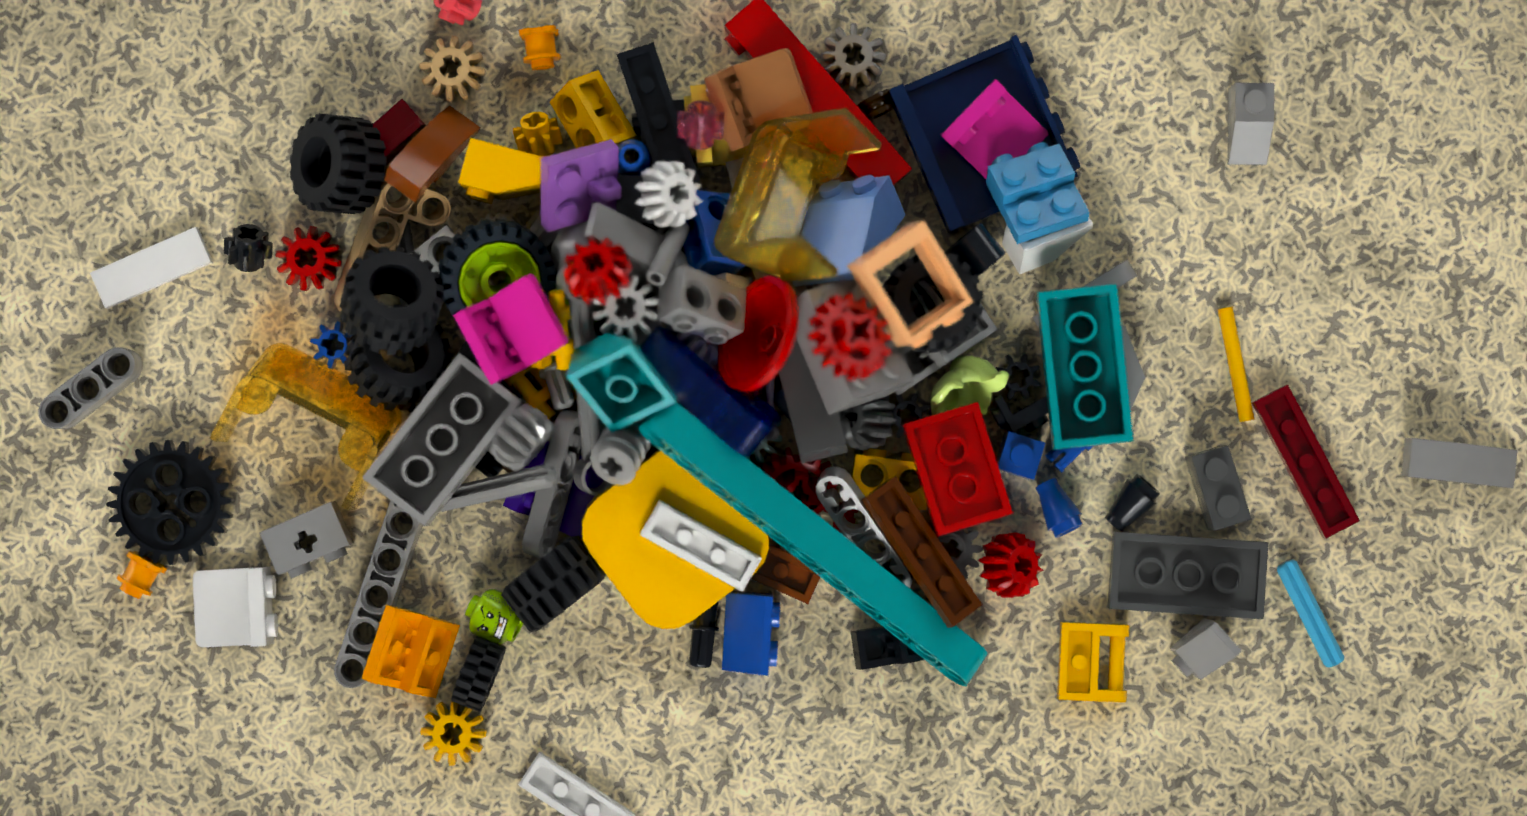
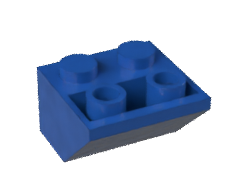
(748, 632)

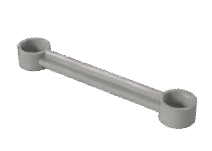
(589, 422)

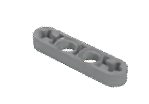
(551, 502)
(860, 532)

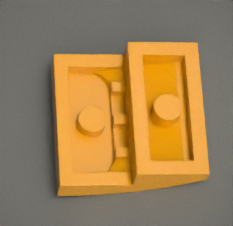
(410, 651)

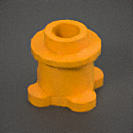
(540, 46)
(139, 575)

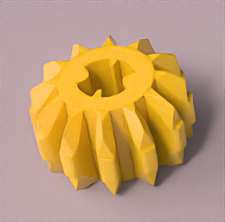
(465, 738)

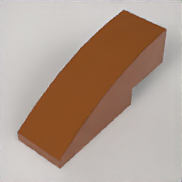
(430, 153)

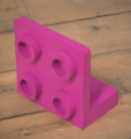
(993, 127)

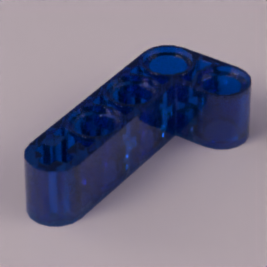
(707, 396)

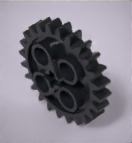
(193, 476)

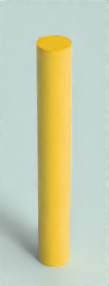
(1236, 364)

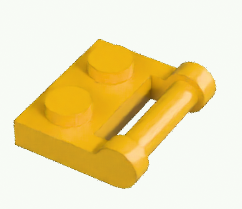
(1080, 662)

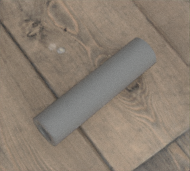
(667, 254)

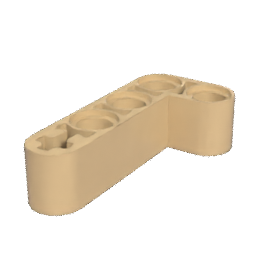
(397, 216)

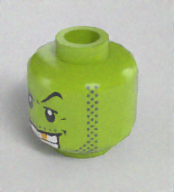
(493, 618)

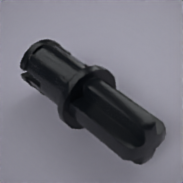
(703, 638)

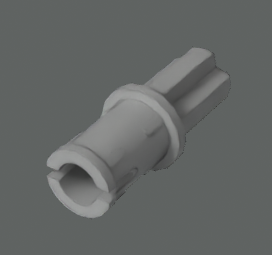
(557, 385)

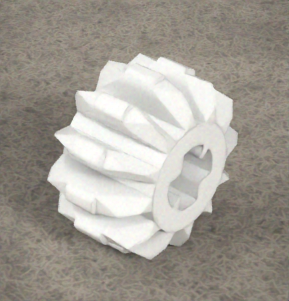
(668, 194)
(639, 308)

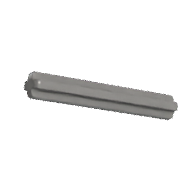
(502, 486)

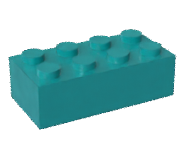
(1084, 367)

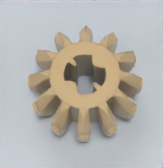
(465, 71)

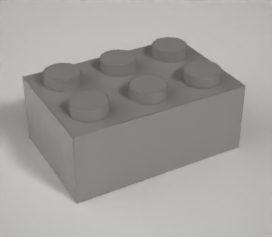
(838, 392)

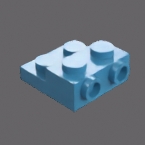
(1036, 192)

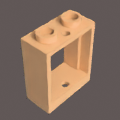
(937, 265)

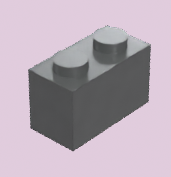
(1218, 488)

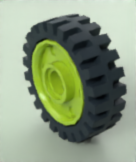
(488, 249)

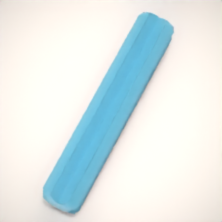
(1310, 613)

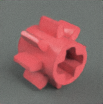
(458, 10)

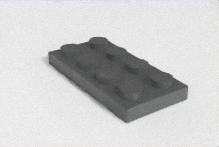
(1188, 575)

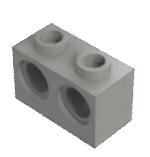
(702, 305)

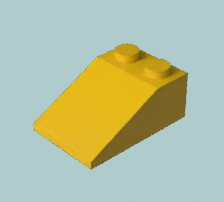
(499, 172)

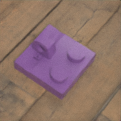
(576, 181)

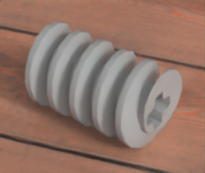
(620, 453)

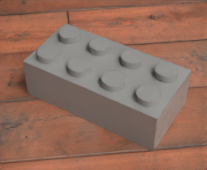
(442, 440)

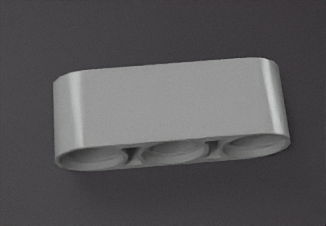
(73, 390)

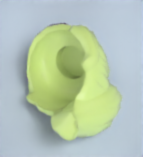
(967, 382)

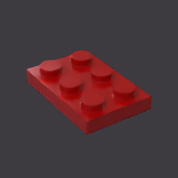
(957, 469)

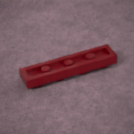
(1305, 461)

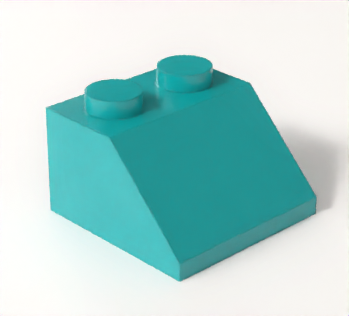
(618, 381)

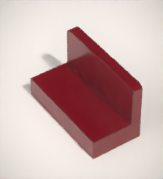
(398, 128)

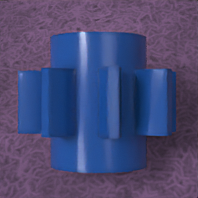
(331, 335)

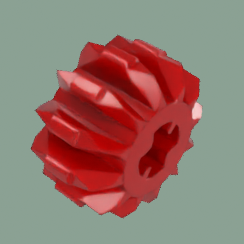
(597, 271)
(308, 272)
(1010, 565)

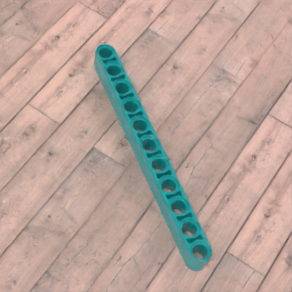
(813, 542)

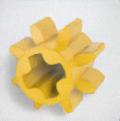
(537, 134)

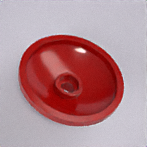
(767, 338)

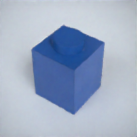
(1019, 455)

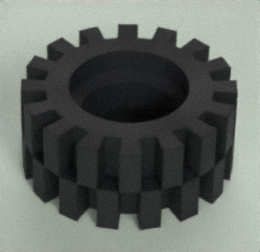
(478, 674)

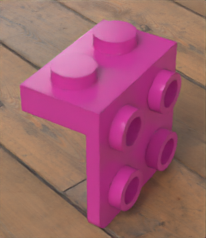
(511, 329)

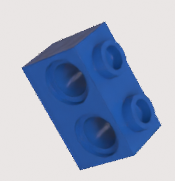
(700, 241)

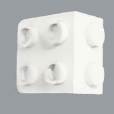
(234, 607)

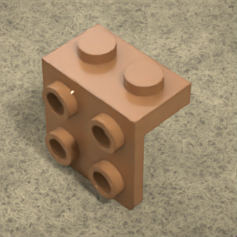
(755, 93)

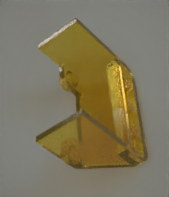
(777, 187)
(326, 393)

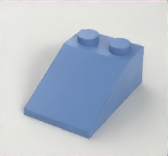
(850, 220)

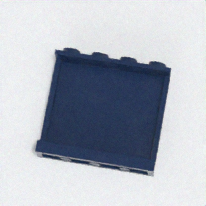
(938, 99)

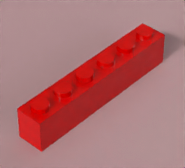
(760, 31)

